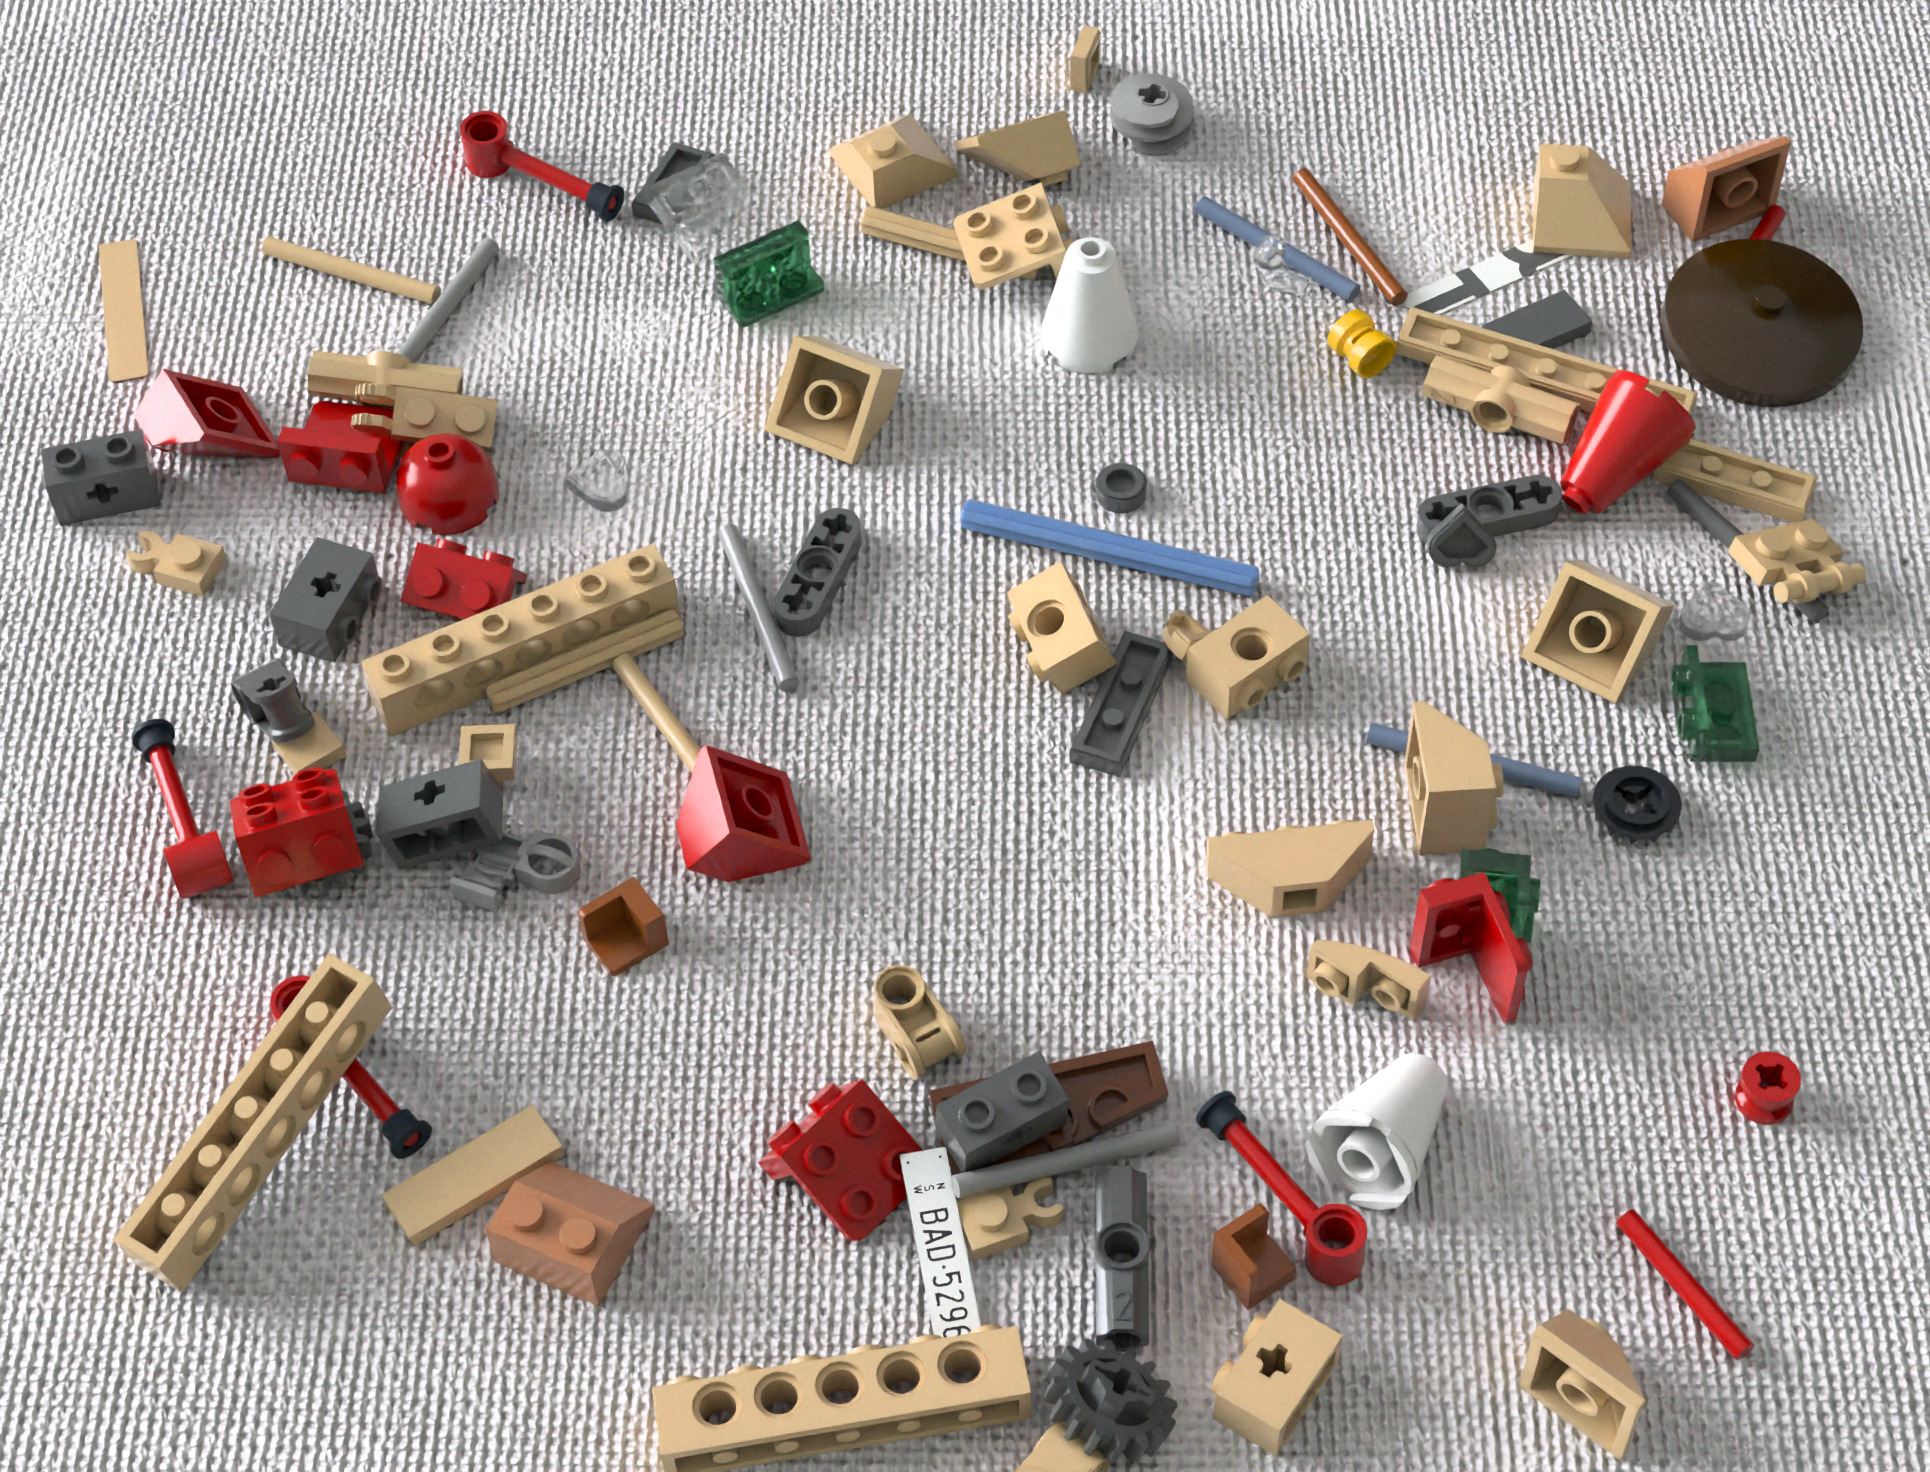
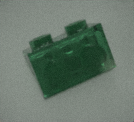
(767, 275)
(1715, 709)
(1511, 877)

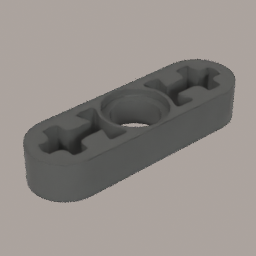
(1504, 495)
(819, 591)

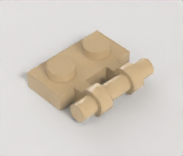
(1797, 559)

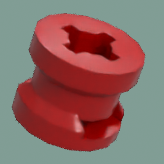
(1770, 1103)

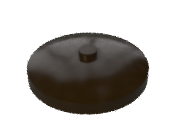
(1762, 322)

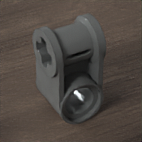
(273, 701)

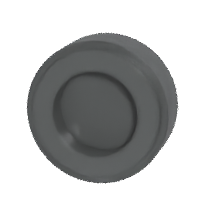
(1121, 488)

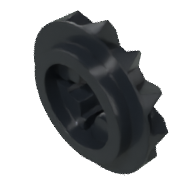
(1632, 784)

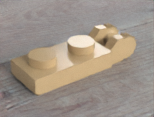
(426, 413)

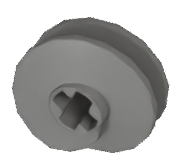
(1152, 112)

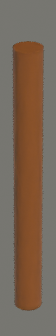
(1350, 237)

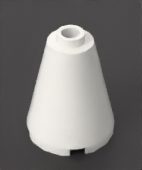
(1090, 310)
(1380, 1133)

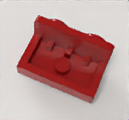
(459, 584)

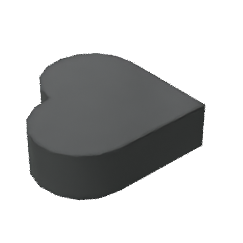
(1460, 540)

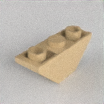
(1291, 866)

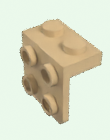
(1012, 237)

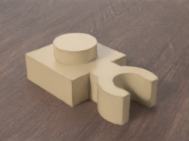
(182, 565)
(999, 1220)

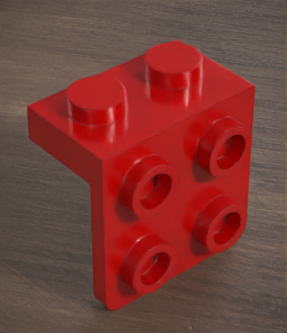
(336, 454)
(294, 831)
(1473, 919)
(845, 1157)

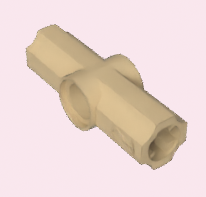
(338, 375)
(1501, 399)

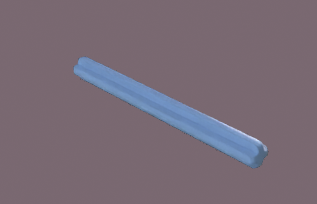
(1110, 547)

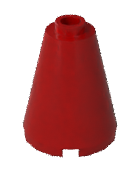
(1623, 442)

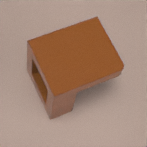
(623, 927)
(1250, 1258)

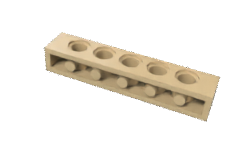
(458, 661)
(253, 1123)
(822, 1427)

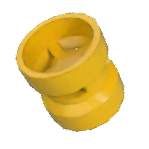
(1361, 343)

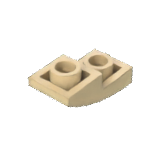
(1351, 970)

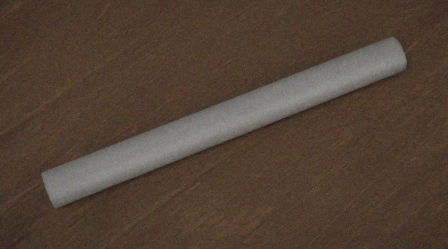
(449, 299)
(758, 608)
(1065, 1160)

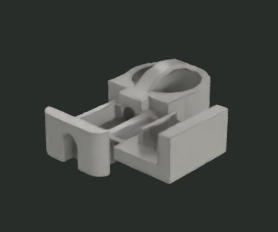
(495, 864)

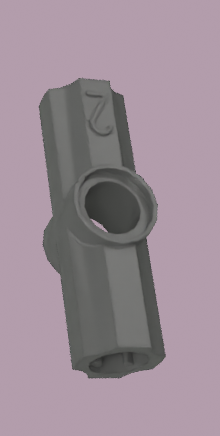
(1121, 1228)

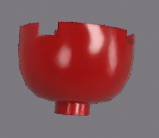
(446, 484)

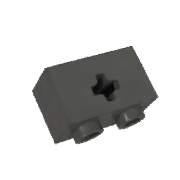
(100, 477)
(326, 600)
(440, 814)
(1002, 1113)

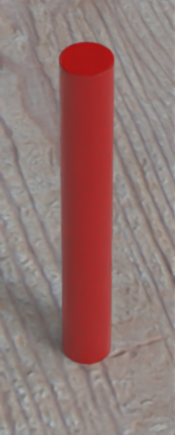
(1685, 1285)

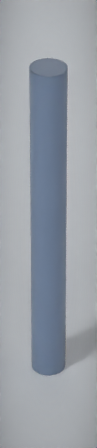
(1293, 257)
(1512, 769)

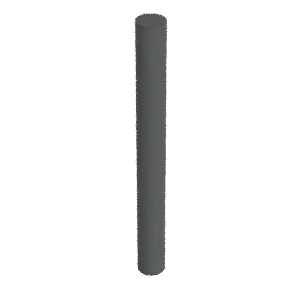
(1726, 532)

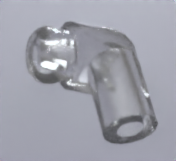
(1275, 272)

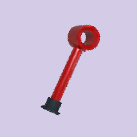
(491, 154)
(196, 859)
(399, 1126)
(1320, 1224)

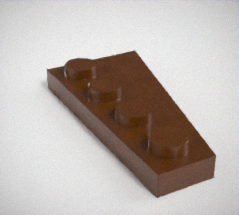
(1101, 1092)

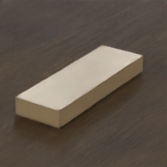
(1740, 480)
(471, 1175)

